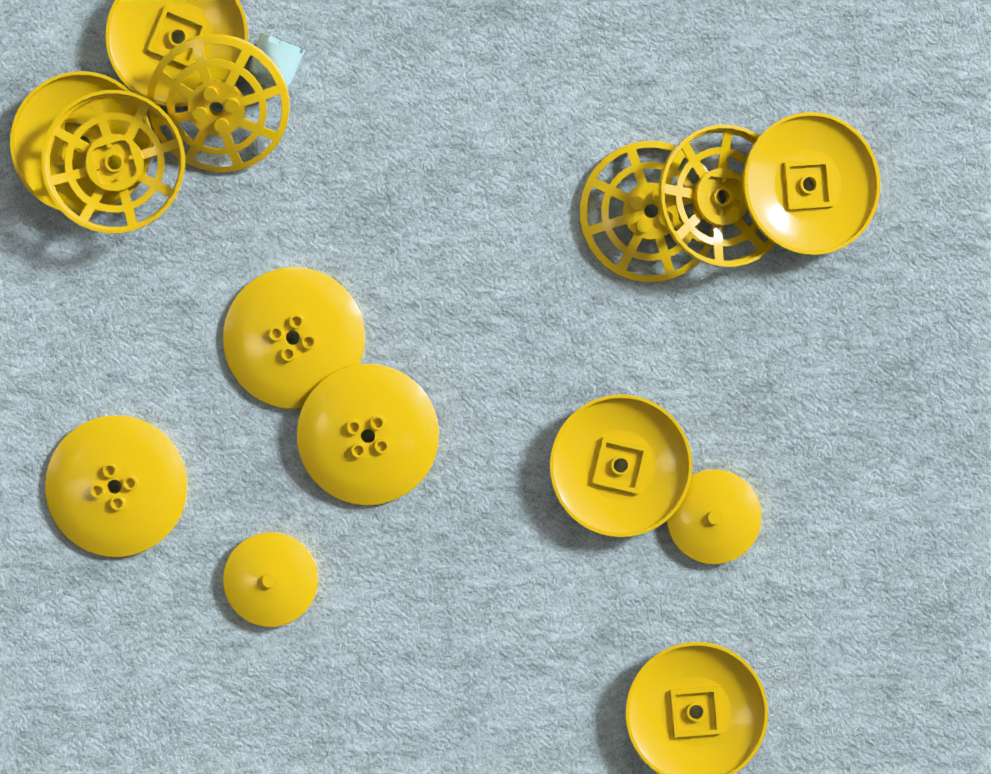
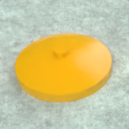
(716, 518)
(270, 579)

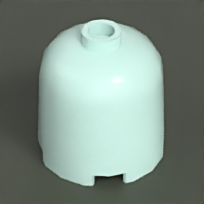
(283, 55)

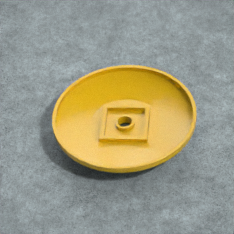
(142, 34)
(39, 113)
(842, 178)
(286, 302)
(361, 400)
(655, 472)
(150, 481)
(705, 676)

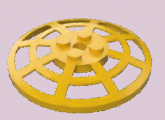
(227, 95)
(98, 157)
(706, 197)
(634, 216)

